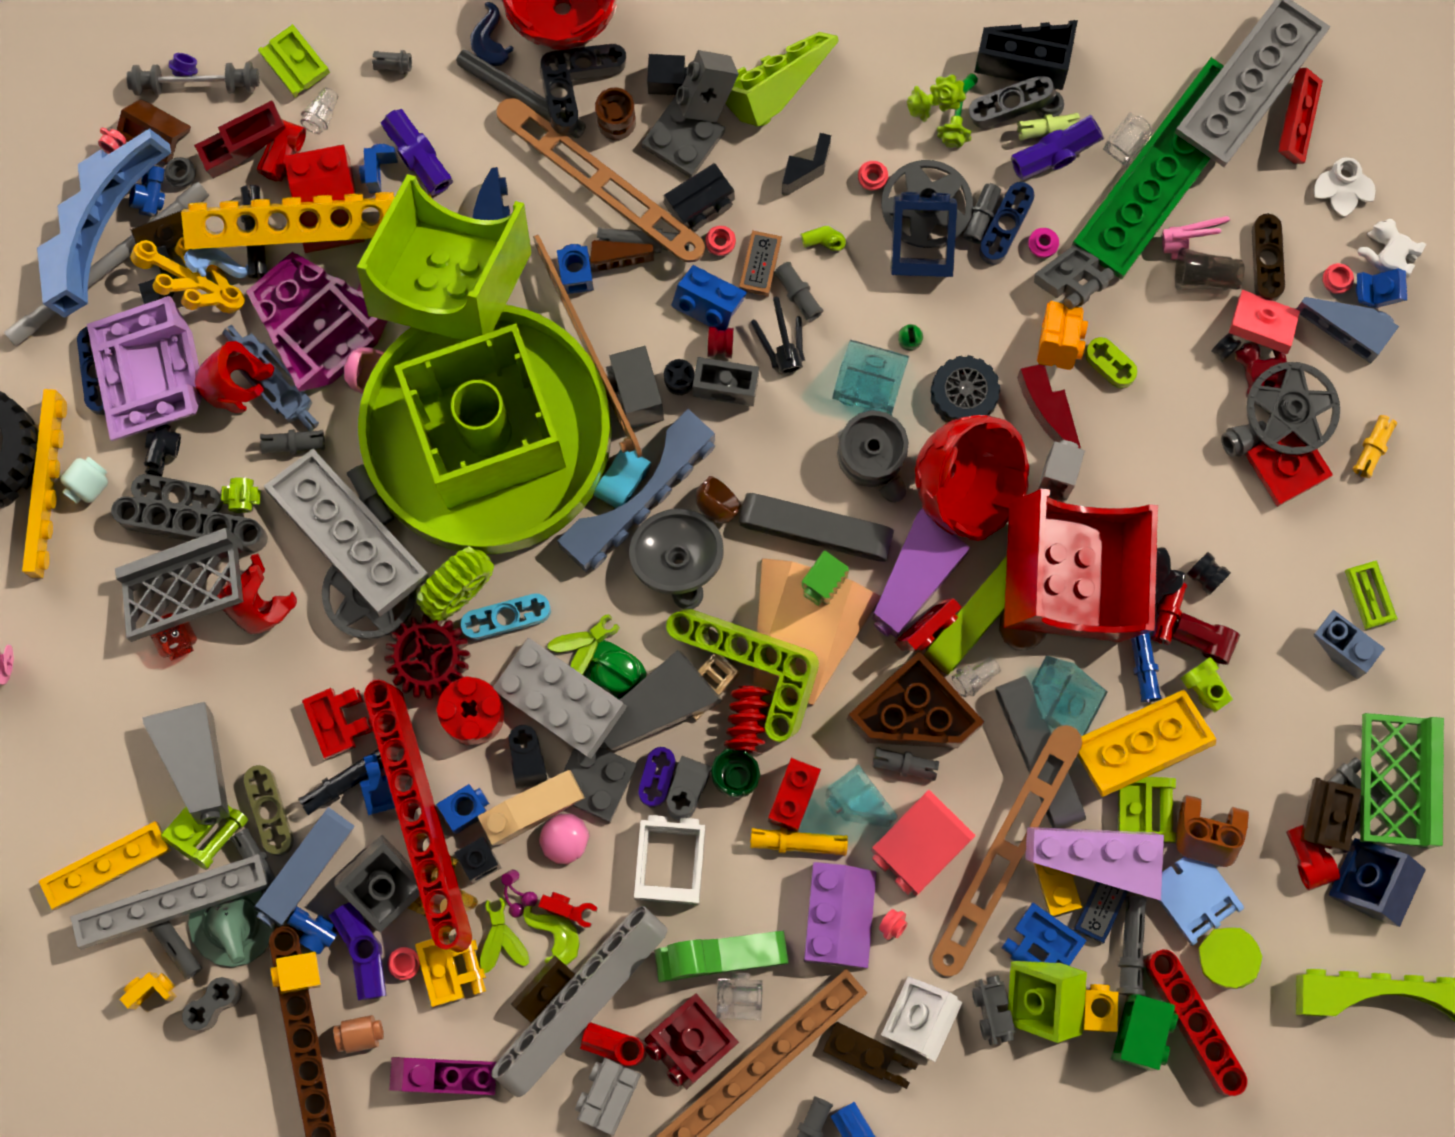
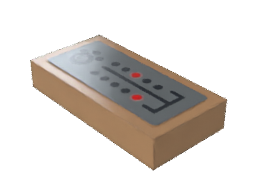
(760, 263)

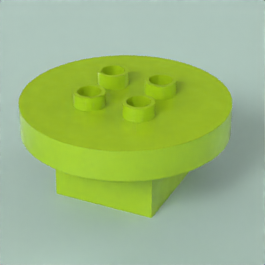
(486, 433)

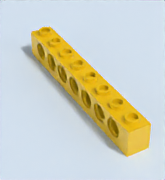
(198, 235)

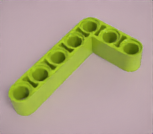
(756, 657)

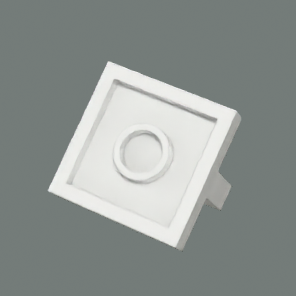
(922, 1018)

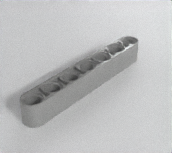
(579, 1001)

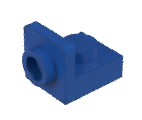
(1381, 288)

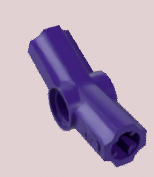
(1057, 148)
(368, 971)

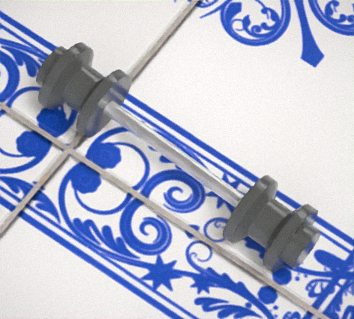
(139, 80)

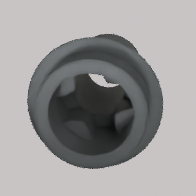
(1240, 439)

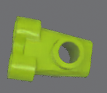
(1202, 680)

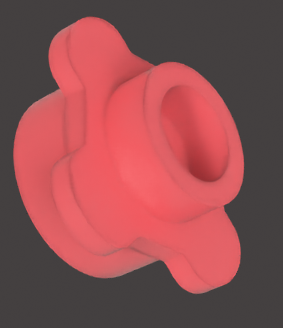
(111, 140)

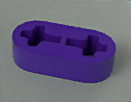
(664, 779)

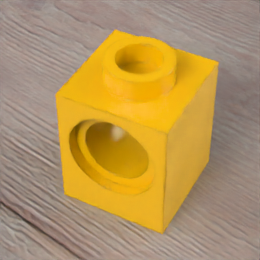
(296, 973)
(1109, 1021)

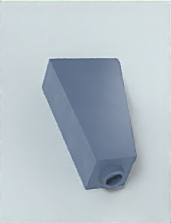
(303, 868)

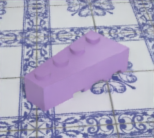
(1106, 856)

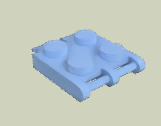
(1196, 897)

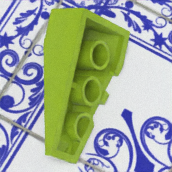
(770, 87)

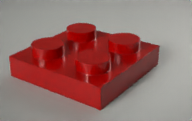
(1286, 474)
(920, 633)

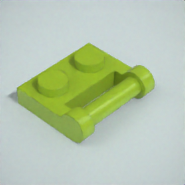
(1136, 806)
(186, 834)

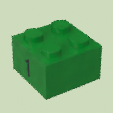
(1144, 1032)

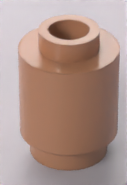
(358, 1034)

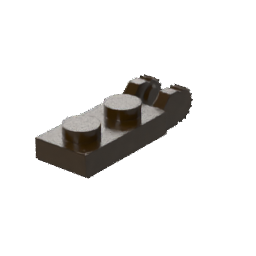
(866, 1054)

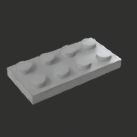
(559, 698)

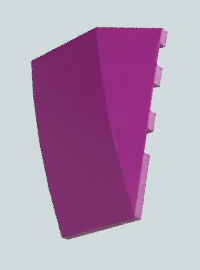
(313, 320)

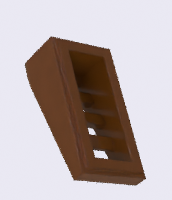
(612, 255)

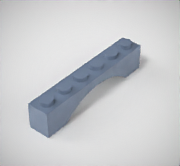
(593, 536)

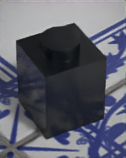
(665, 73)

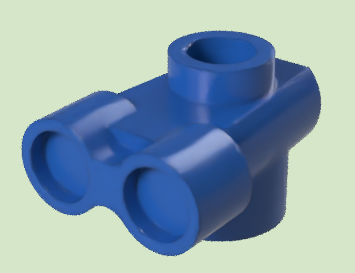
(148, 195)
(316, 932)

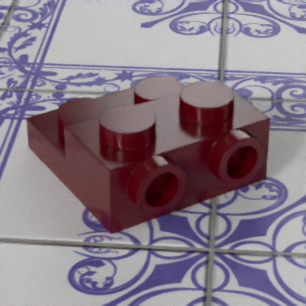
(689, 1042)

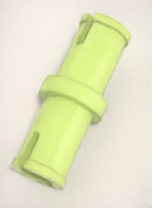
(1045, 125)

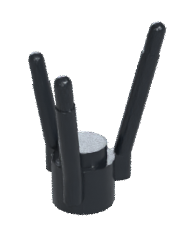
(787, 357)

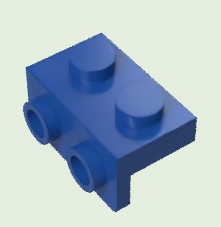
(707, 298)

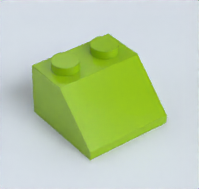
(1047, 999)

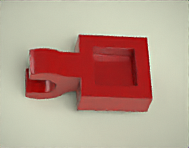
(559, 905)

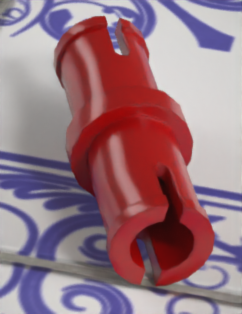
(1168, 614)

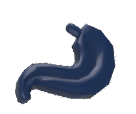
(481, 42)

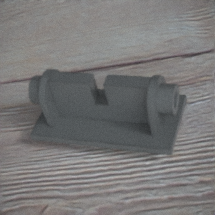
(993, 1023)

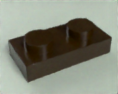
(542, 989)

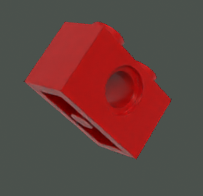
(794, 795)

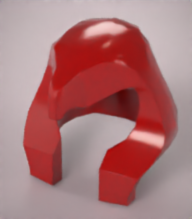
(215, 382)
(254, 613)

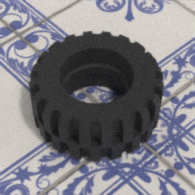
(17, 449)

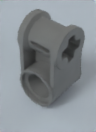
(687, 783)

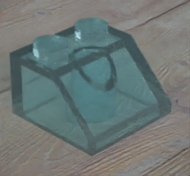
(870, 377)
(859, 800)

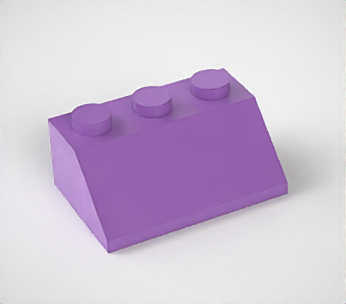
(840, 915)

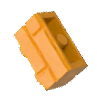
(1061, 336)

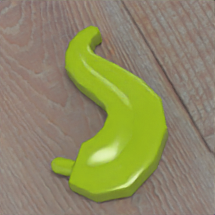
(565, 934)

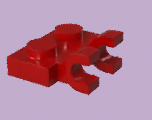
(330, 724)

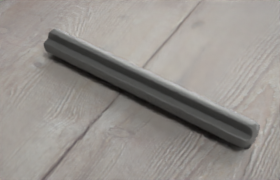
(510, 87)

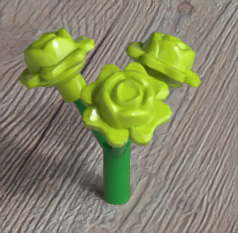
(948, 95)

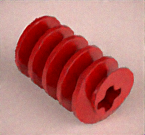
(747, 718)

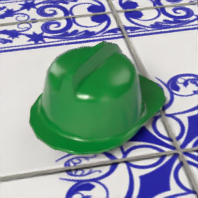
(615, 669)

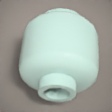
(84, 480)

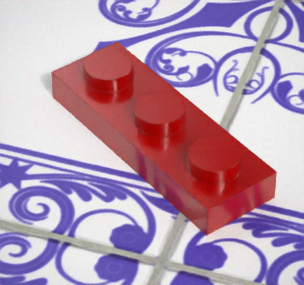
(1300, 116)

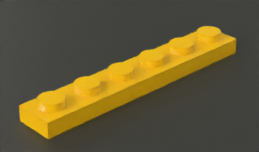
(43, 494)

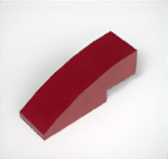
(240, 139)
(1048, 407)

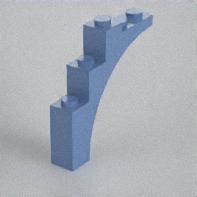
(82, 218)

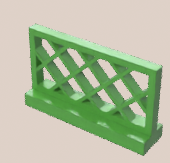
(1428, 774)

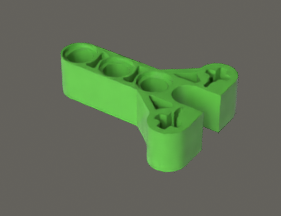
(720, 955)

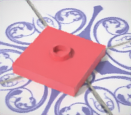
(1264, 322)

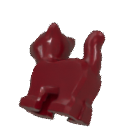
(1249, 357)

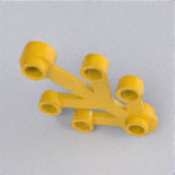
(221, 294)

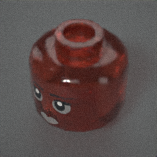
(175, 640)

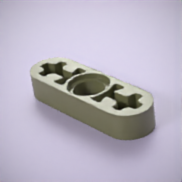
(269, 785)

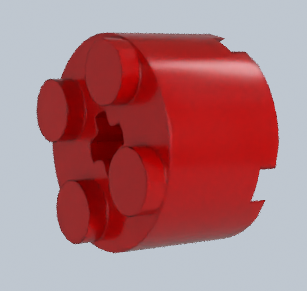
(468, 693)

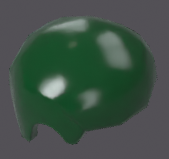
(735, 773)

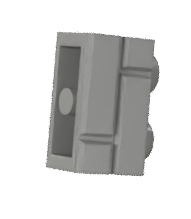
(608, 1095)

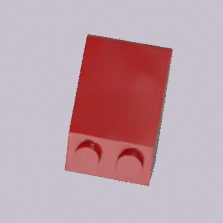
(318, 174)

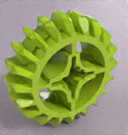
(455, 583)

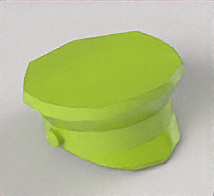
(1230, 957)

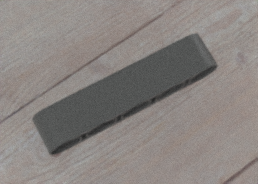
(176, 517)
(816, 527)
(1031, 736)

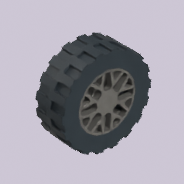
(964, 388)

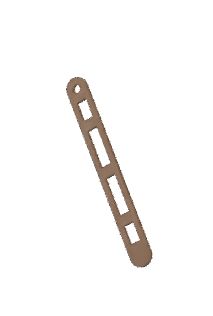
(515, 114)
(630, 443)
(1063, 744)

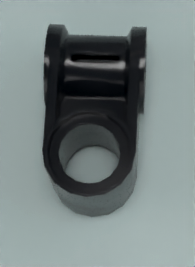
(527, 762)

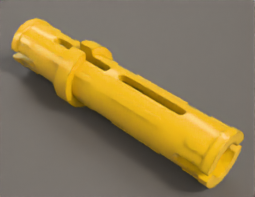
(796, 841)

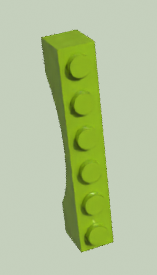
(1331, 995)

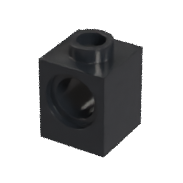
(478, 860)

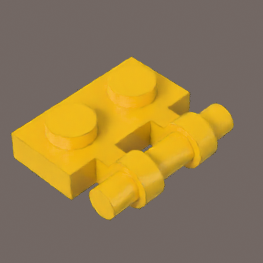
(442, 975)

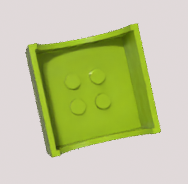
(442, 267)

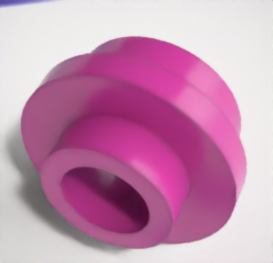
(1040, 250)

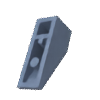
(1354, 326)

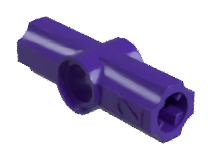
(416, 152)

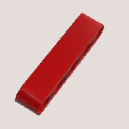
(1209, 1032)

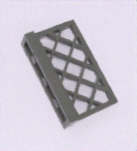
(178, 563)

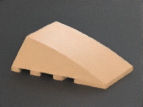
(794, 619)

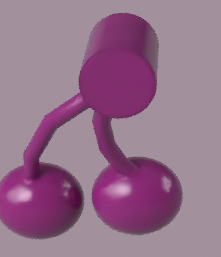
(527, 899)

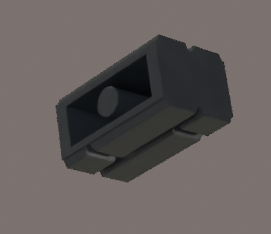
(700, 197)

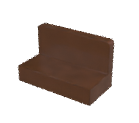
(143, 115)

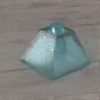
(1066, 695)

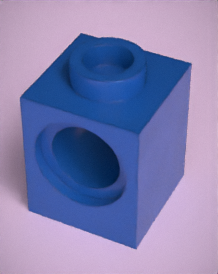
(575, 281)
(449, 808)

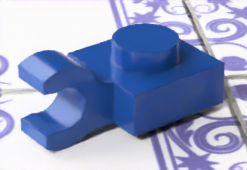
(376, 789)

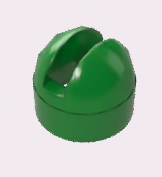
(903, 337)

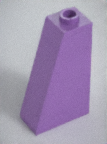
(918, 573)

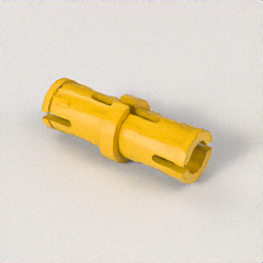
(1374, 446)

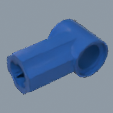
(851, 1122)

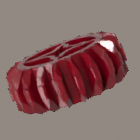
(413, 661)

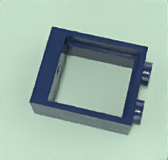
(923, 266)

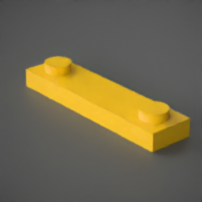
(104, 865)

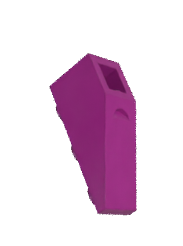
(442, 1076)

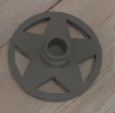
(923, 221)
(1293, 408)
(355, 608)

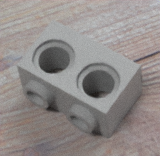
(1061, 469)

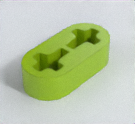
(1106, 367)

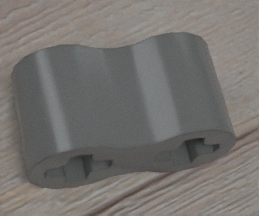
(211, 1004)

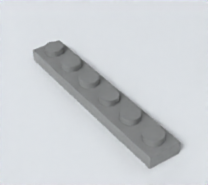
(169, 901)

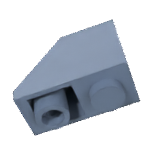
(1348, 645)

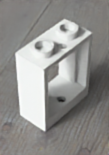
(659, 824)

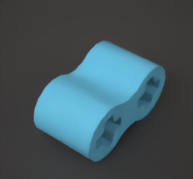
(622, 479)

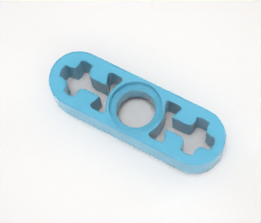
(494, 609)

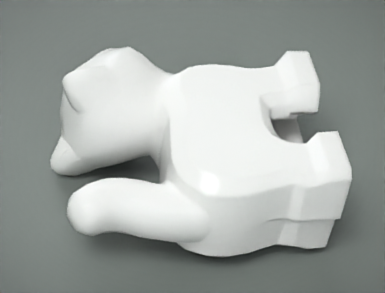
(1396, 249)

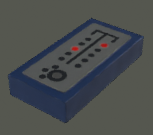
(1100, 911)

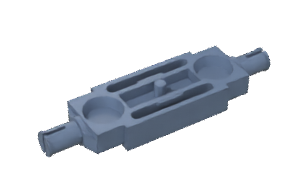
(289, 400)

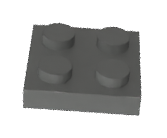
(681, 140)
(600, 780)

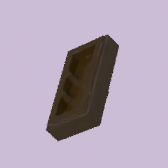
(161, 231)

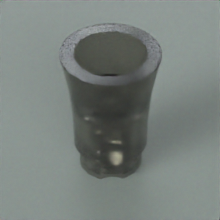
(1207, 271)

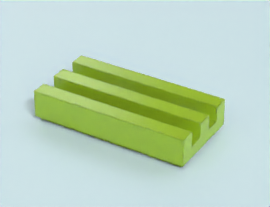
(1359, 597)

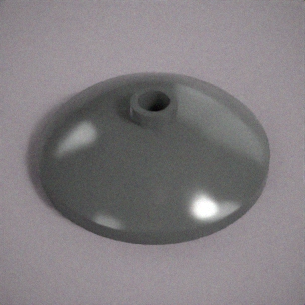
(673, 537)

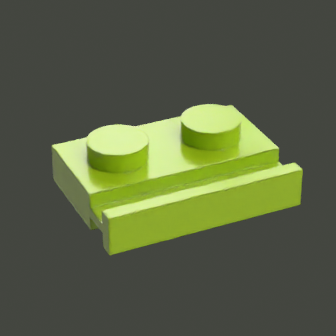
(294, 60)

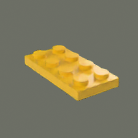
(1144, 743)

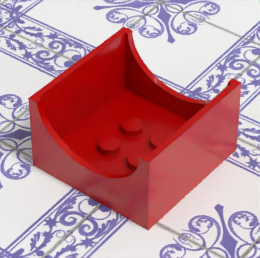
(1080, 569)

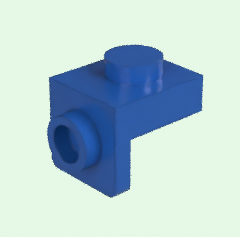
(371, 172)

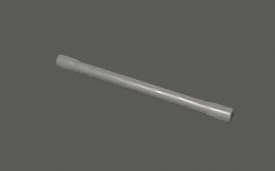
(30, 323)

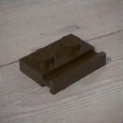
(1330, 815)

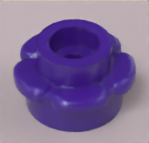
(183, 65)

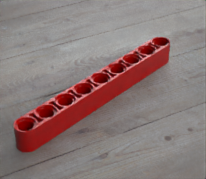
(428, 823)

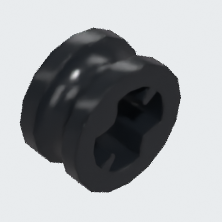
(1226, 346)

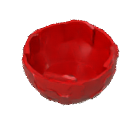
(543, 26)
(972, 475)

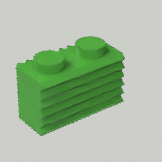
(824, 579)

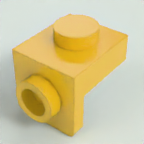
(141, 989)

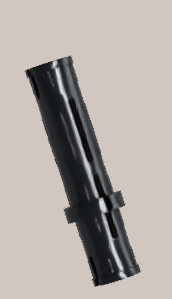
(255, 253)
(336, 785)

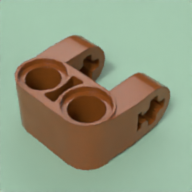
(1210, 839)

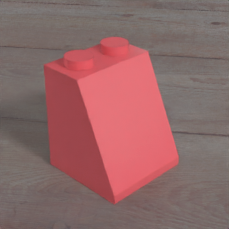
(921, 844)

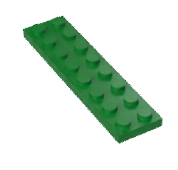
(1148, 187)

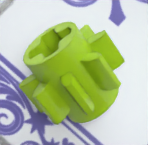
(240, 495)

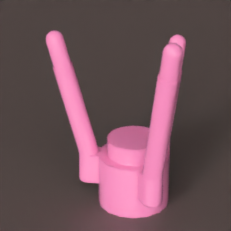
(1178, 237)

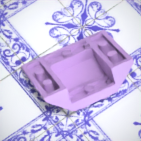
(145, 367)

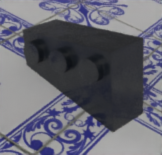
(1027, 52)

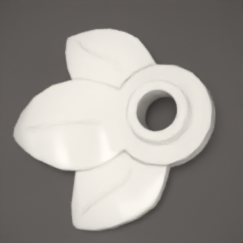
(1344, 191)

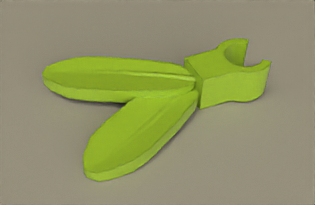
(584, 643)
(500, 936)

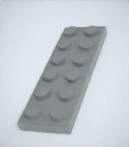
(1252, 80)
(346, 532)

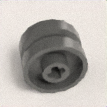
(879, 432)

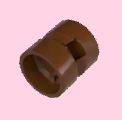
(615, 113)

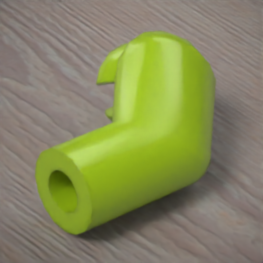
(825, 236)

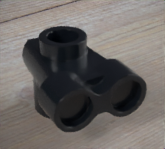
(160, 444)

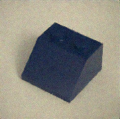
(1378, 881)

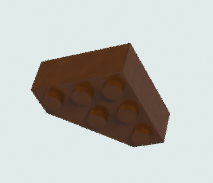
(916, 710)

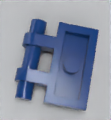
(1046, 933)

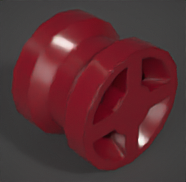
(720, 342)

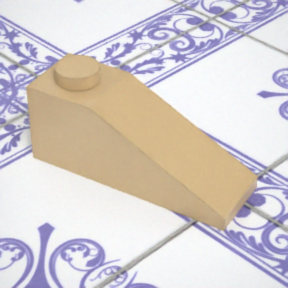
(530, 808)

